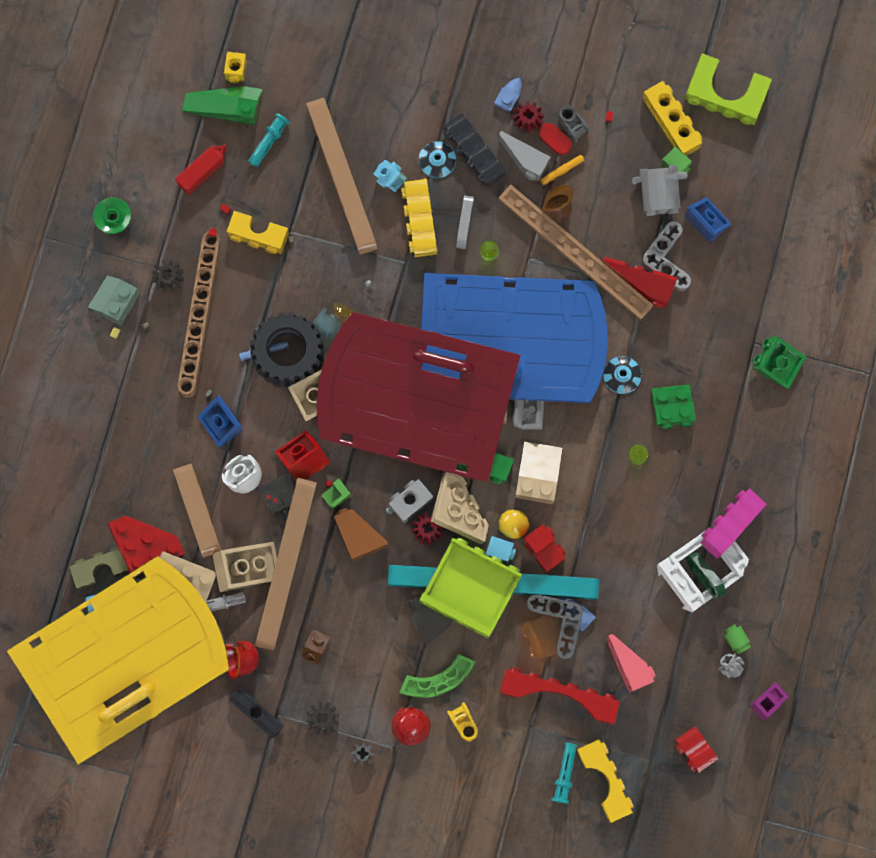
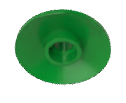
(110, 207)

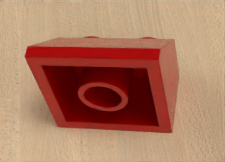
(302, 456)

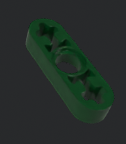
(706, 575)

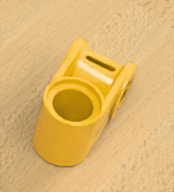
(463, 721)

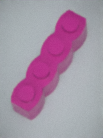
(733, 523)

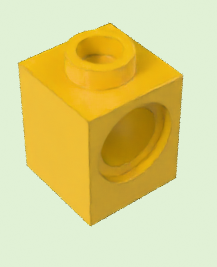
(235, 59)

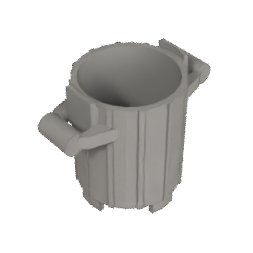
(660, 189)

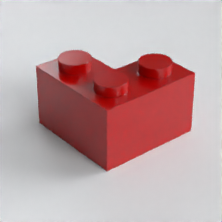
(543, 549)

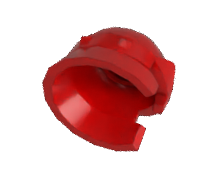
(241, 659)
(410, 726)

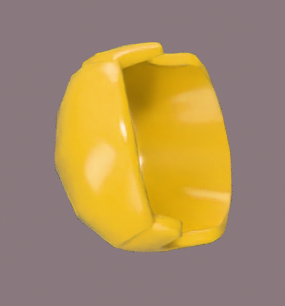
(513, 524)

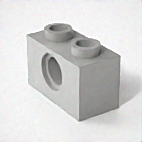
(406, 511)

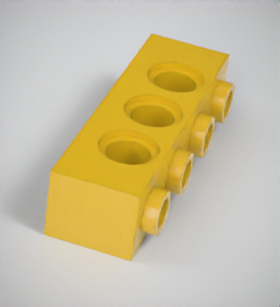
(663, 92)

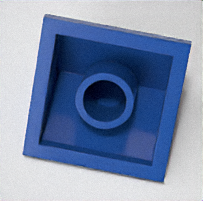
(707, 219)
(220, 421)

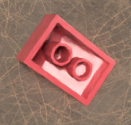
(632, 668)

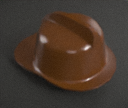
(558, 203)

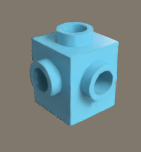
(389, 175)

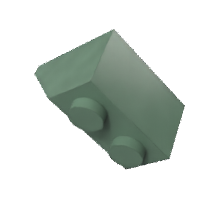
(114, 299)

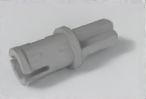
(226, 601)

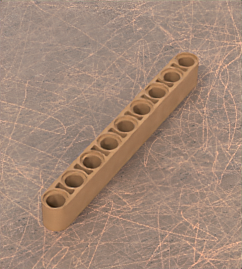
(341, 176)
(199, 323)
(285, 564)

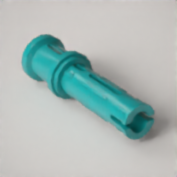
(273, 133)
(563, 786)

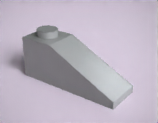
(528, 159)

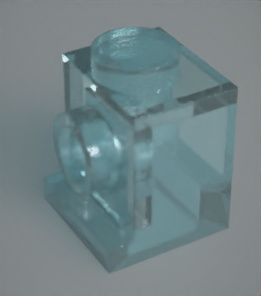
(327, 324)

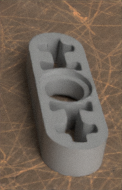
(464, 222)

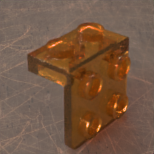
(543, 636)

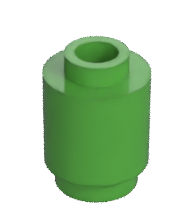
(737, 639)

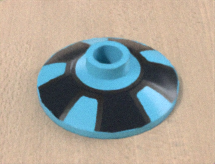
(433, 167)
(615, 381)

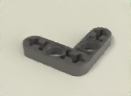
(568, 620)

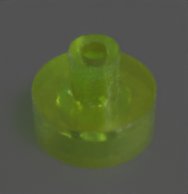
(489, 250)
(637, 458)

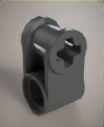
(575, 126)

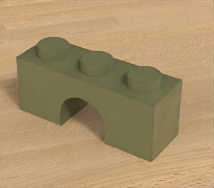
(85, 571)

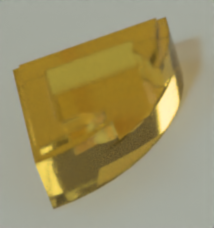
(341, 309)

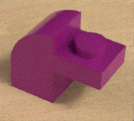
(768, 701)

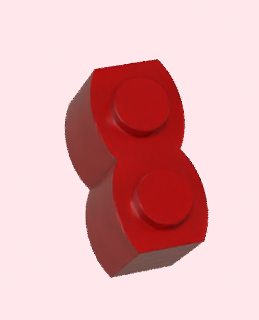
(696, 750)

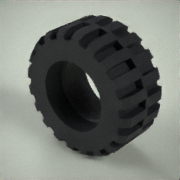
(282, 326)

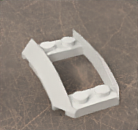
(682, 583)

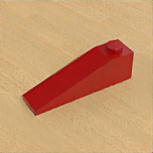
(653, 286)

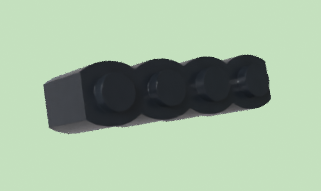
(474, 150)

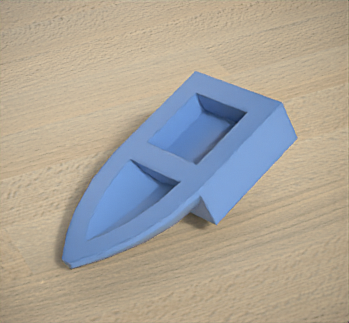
(509, 95)
(587, 617)

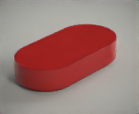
(555, 138)

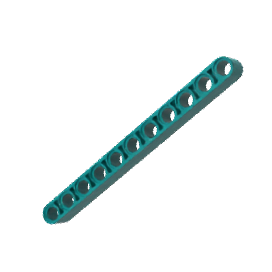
(528, 584)

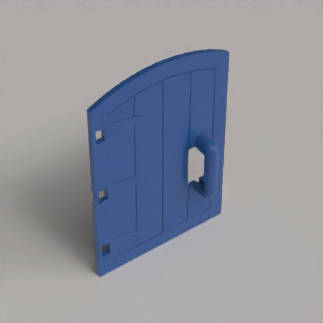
(552, 329)

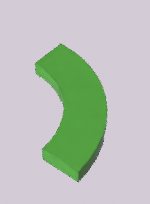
(440, 683)

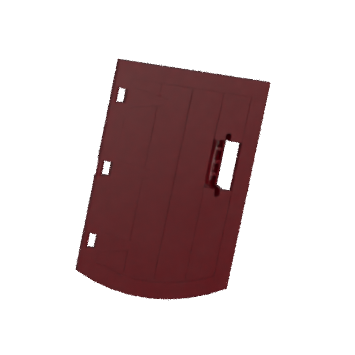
(384, 399)

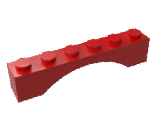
(599, 707)

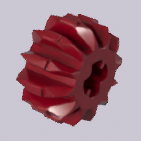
(521, 118)
(420, 530)

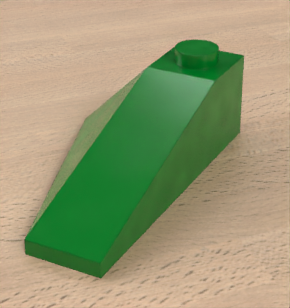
(231, 104)

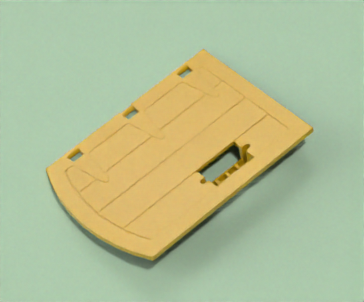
(137, 633)

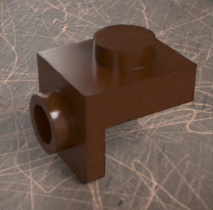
(315, 646)

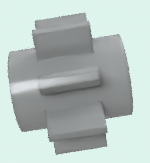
(731, 665)

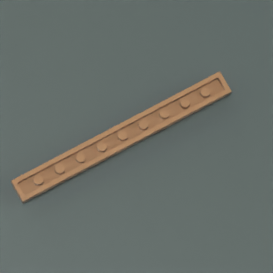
(575, 252)

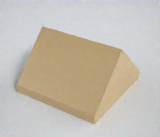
(305, 395)

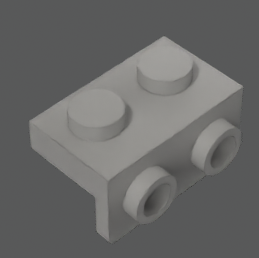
(528, 414)

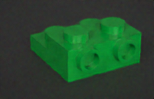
(778, 361)
(673, 406)

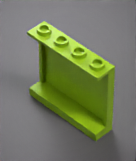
(471, 587)

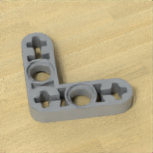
(660, 254)

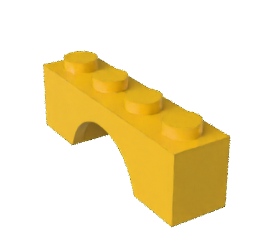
(616, 804)

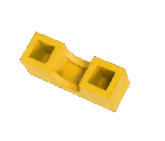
(272, 239)

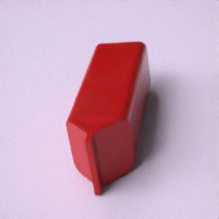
(201, 169)

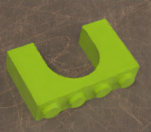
(702, 93)

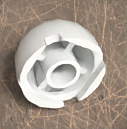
(242, 474)

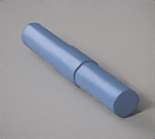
(273, 348)

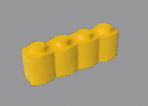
(420, 218)

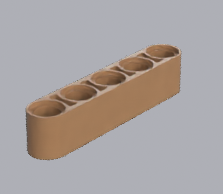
(197, 510)

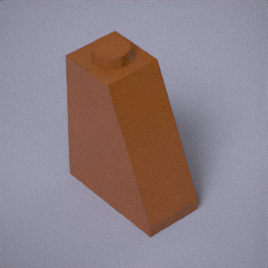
(358, 534)

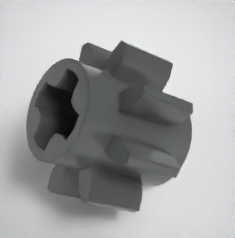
(358, 757)

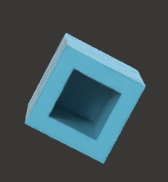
(501, 549)

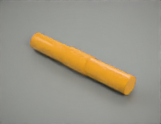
(562, 170)

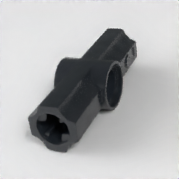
(246, 704)

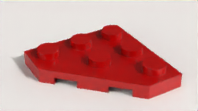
(142, 542)

